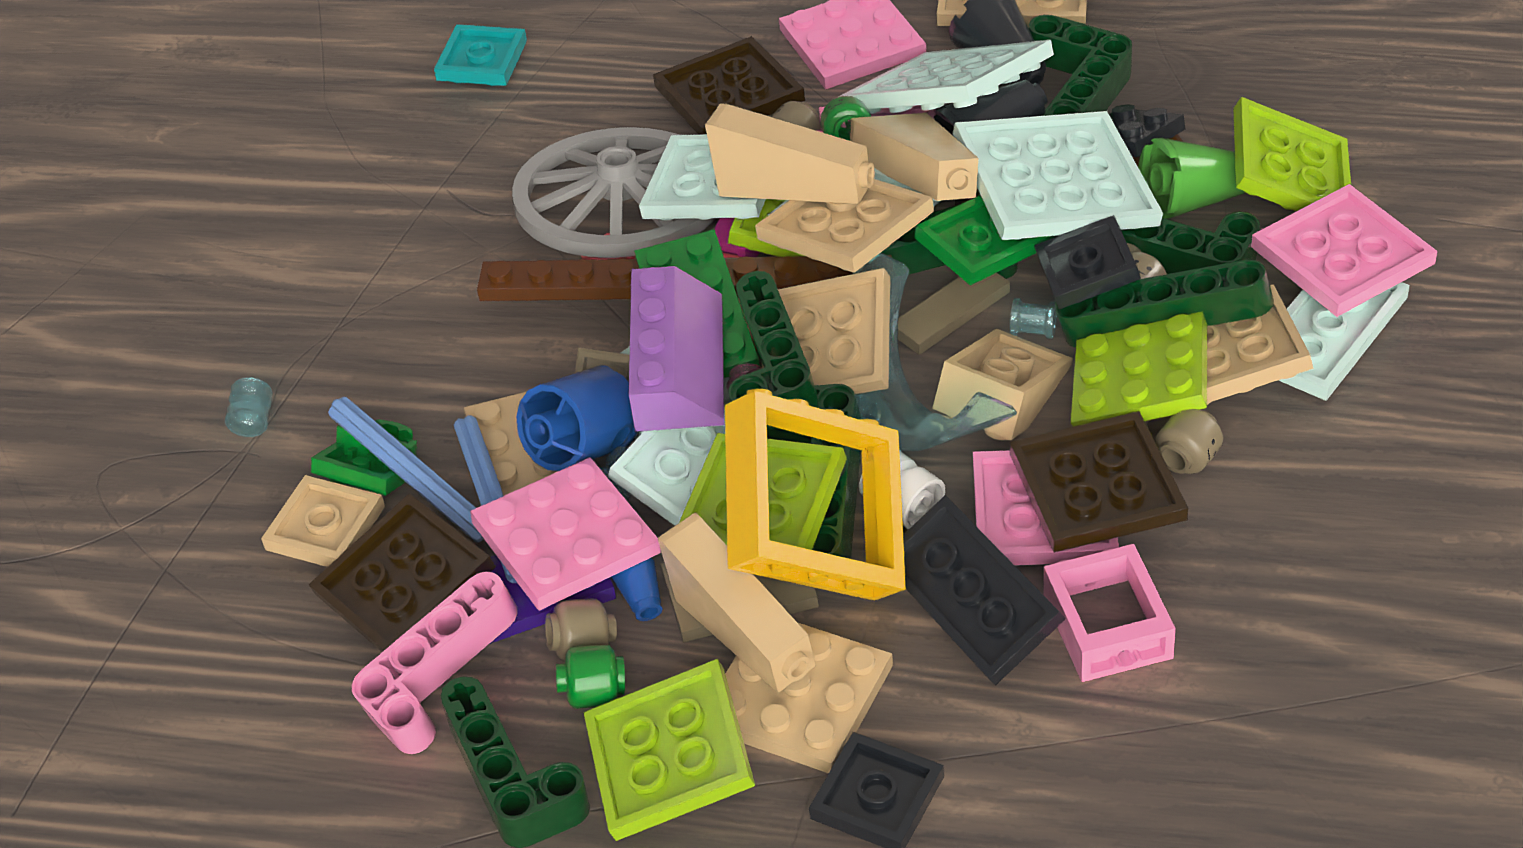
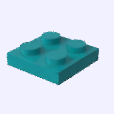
(480, 55)

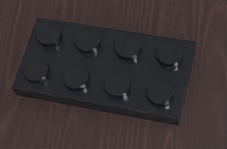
(975, 591)

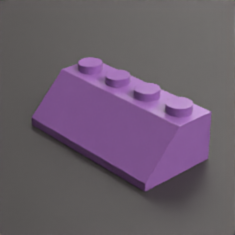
(675, 351)

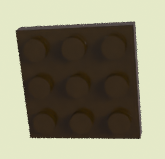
(732, 75)
(1098, 481)
(399, 572)

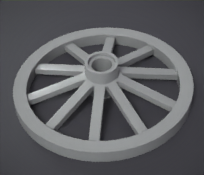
(610, 175)

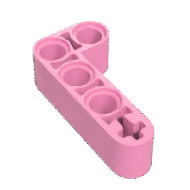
(428, 656)

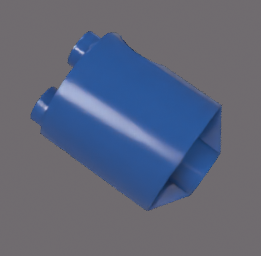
(576, 418)

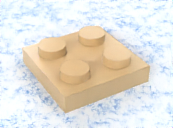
(322, 521)

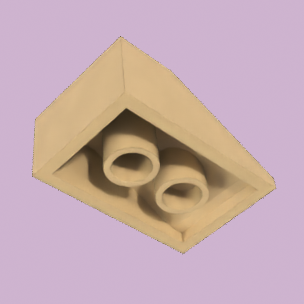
(1005, 370)

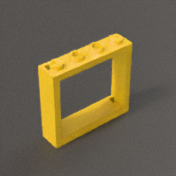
(748, 504)

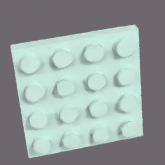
(951, 76)
(1057, 174)

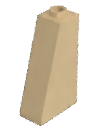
(918, 154)
(784, 160)
(734, 605)

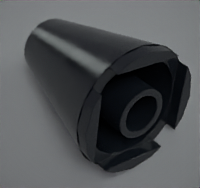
(993, 24)
(1011, 101)

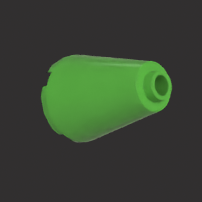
(1187, 175)

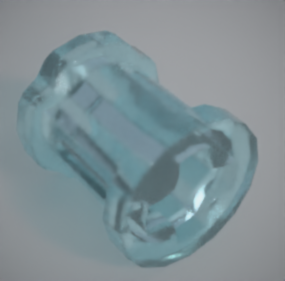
(1033, 318)

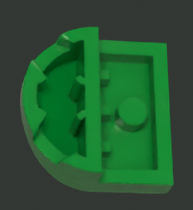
(355, 465)

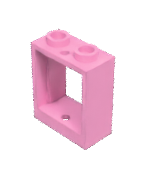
(1100, 652)

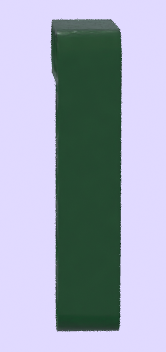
(1094, 57)
(1220, 291)
(838, 524)

